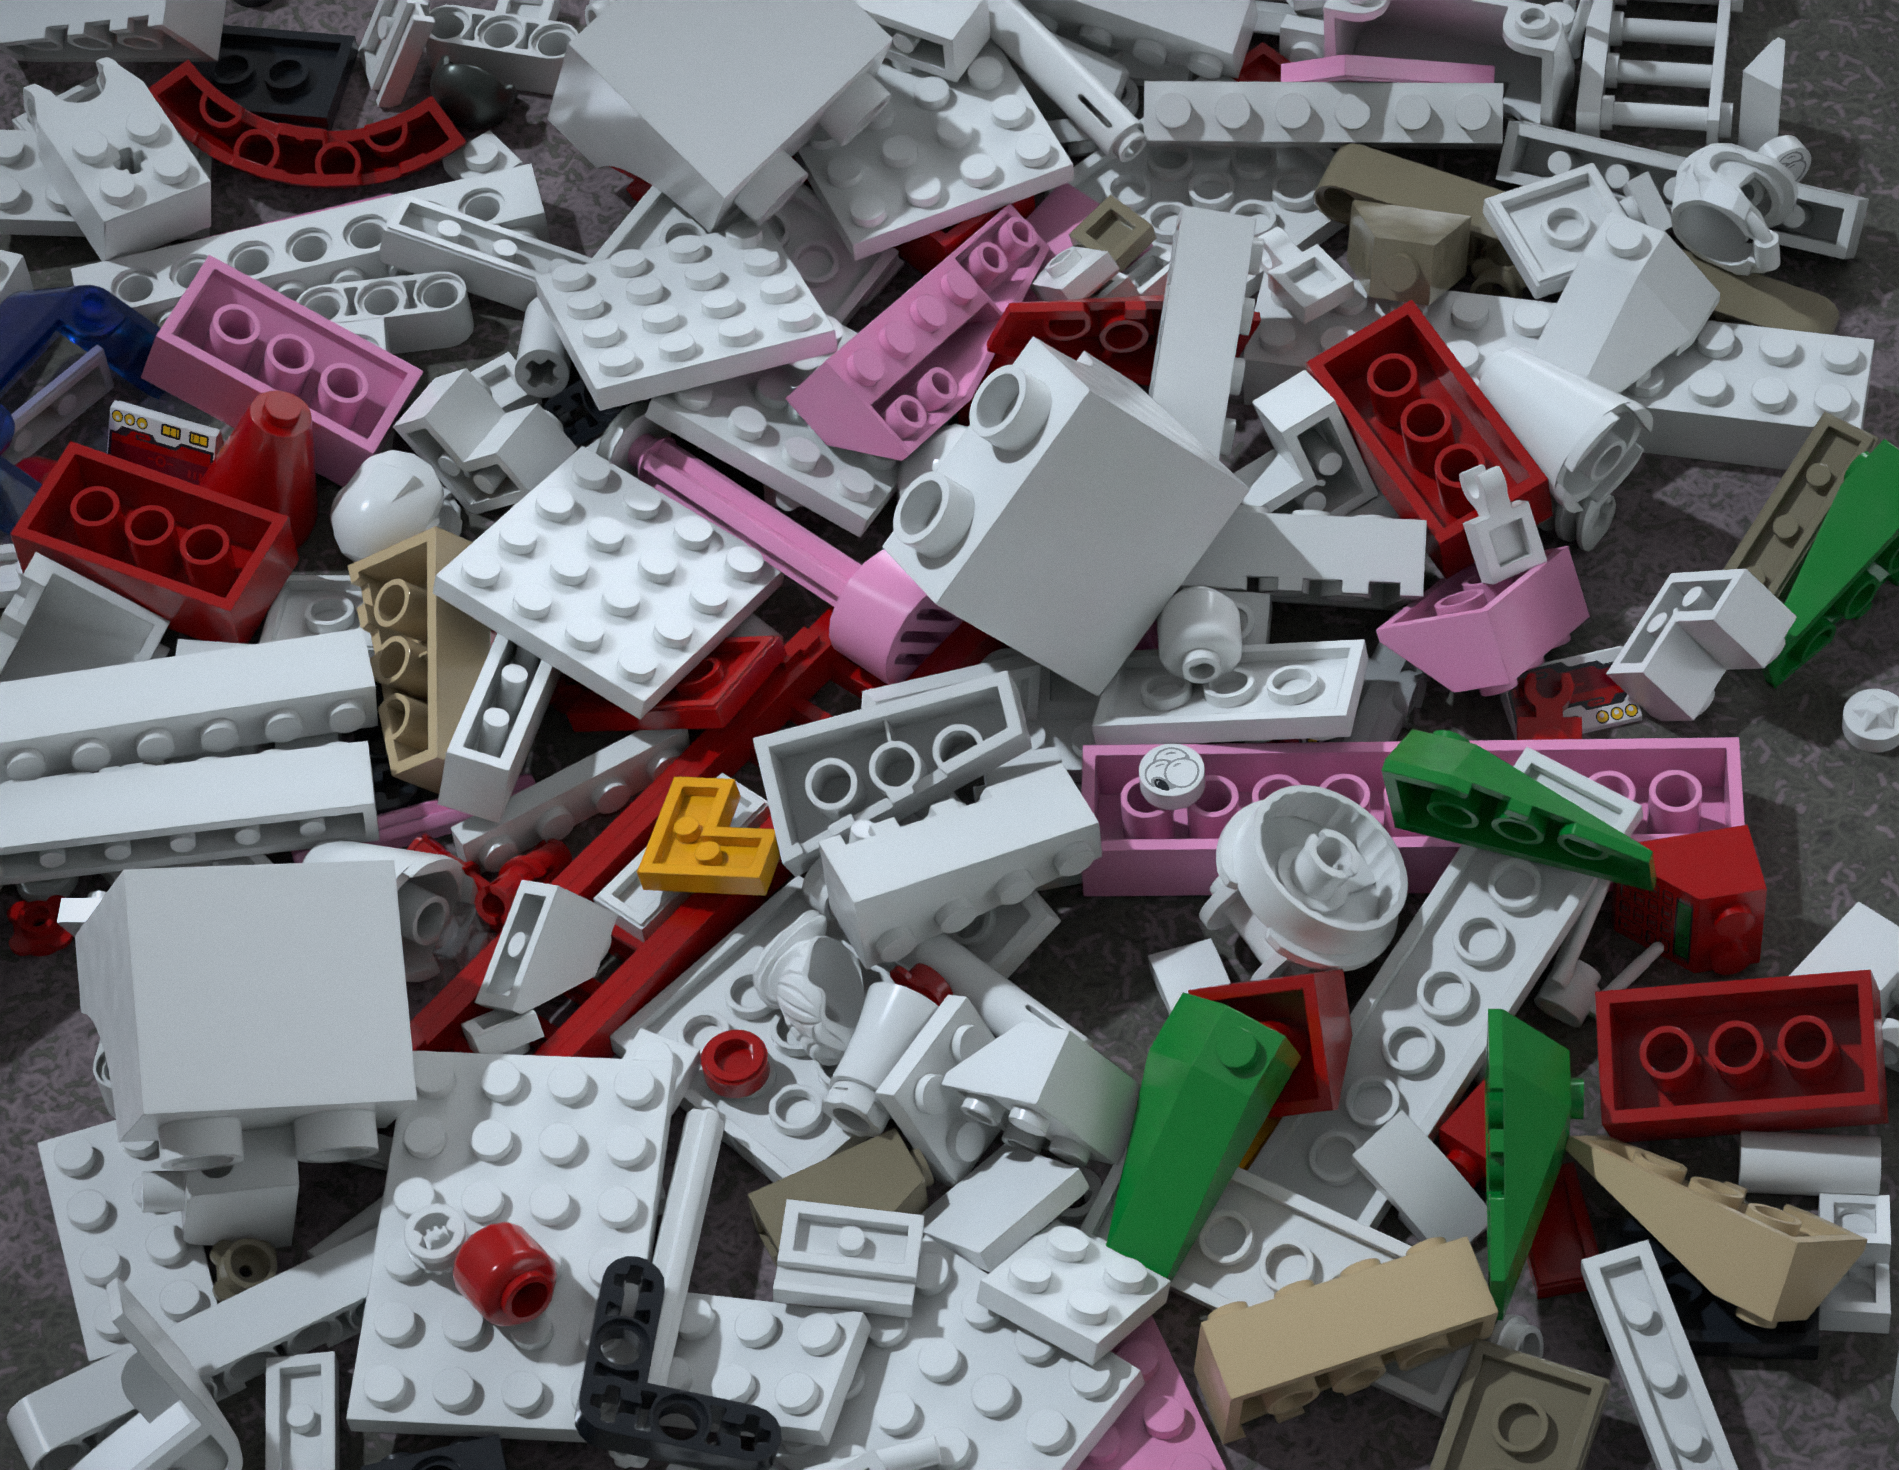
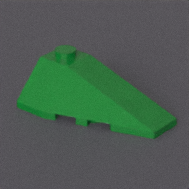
(1847, 560)
(1475, 799)
(1194, 1120)
(1525, 1139)

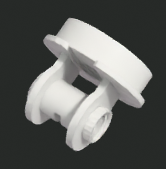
(1307, 882)

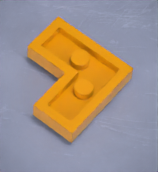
(698, 848)

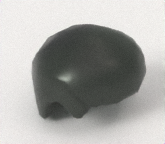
(471, 94)

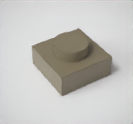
(1116, 230)

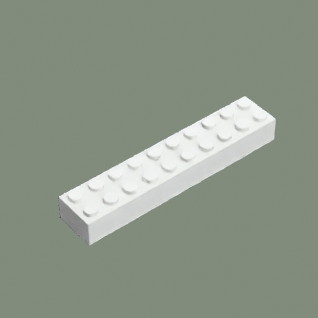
(1724, 399)

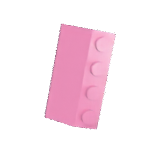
(245, 339)

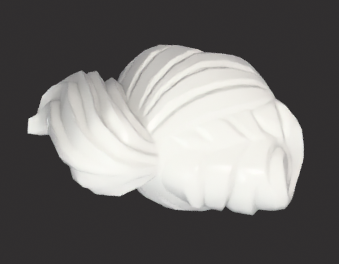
(814, 986)

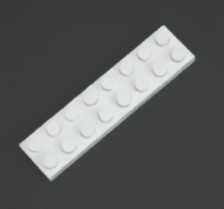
(1426, 1011)

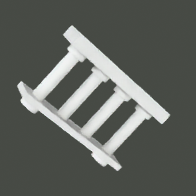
(1606, 69)

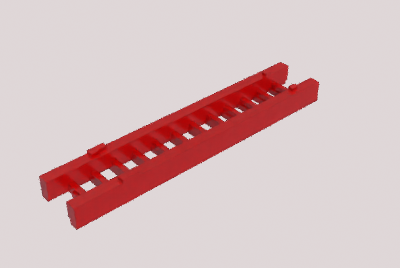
(704, 916)

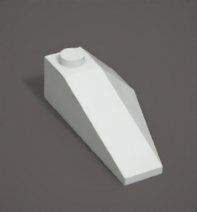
(1626, 306)

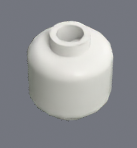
(1199, 635)

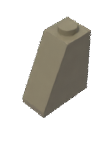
(1407, 251)
(868, 1176)

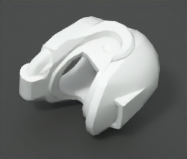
(1727, 198)
(389, 502)

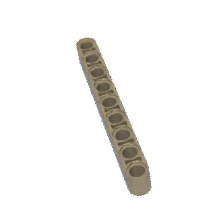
(1379, 177)

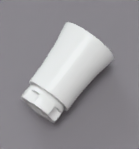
(884, 1032)

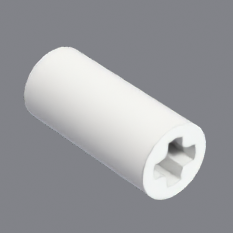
(542, 358)
(1809, 1163)

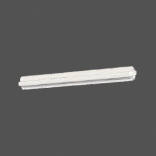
(679, 1242)

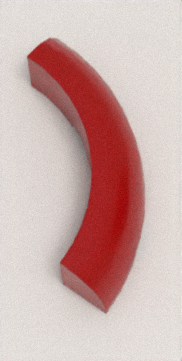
(299, 153)

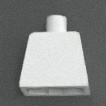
(235, 1200)

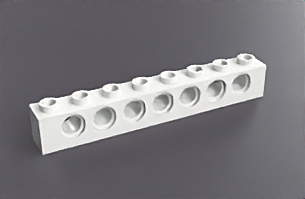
(314, 247)

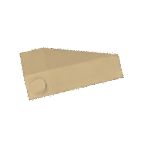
(1749, 1254)

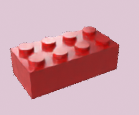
(1421, 426)
(160, 543)
(1741, 1056)

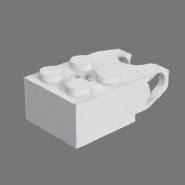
(120, 165)

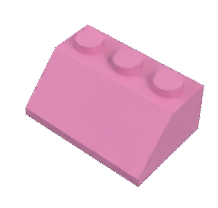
(1489, 633)

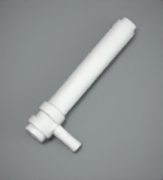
(1065, 79)
(992, 994)

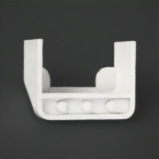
(176, 1416)

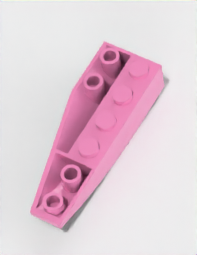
(924, 350)

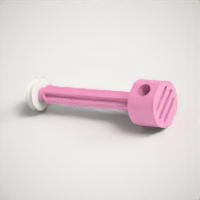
(878, 609)

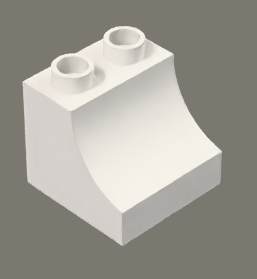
(719, 95)
(1063, 514)
(251, 1007)

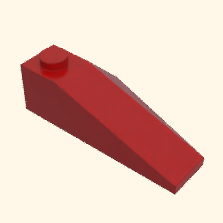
(1112, 329)

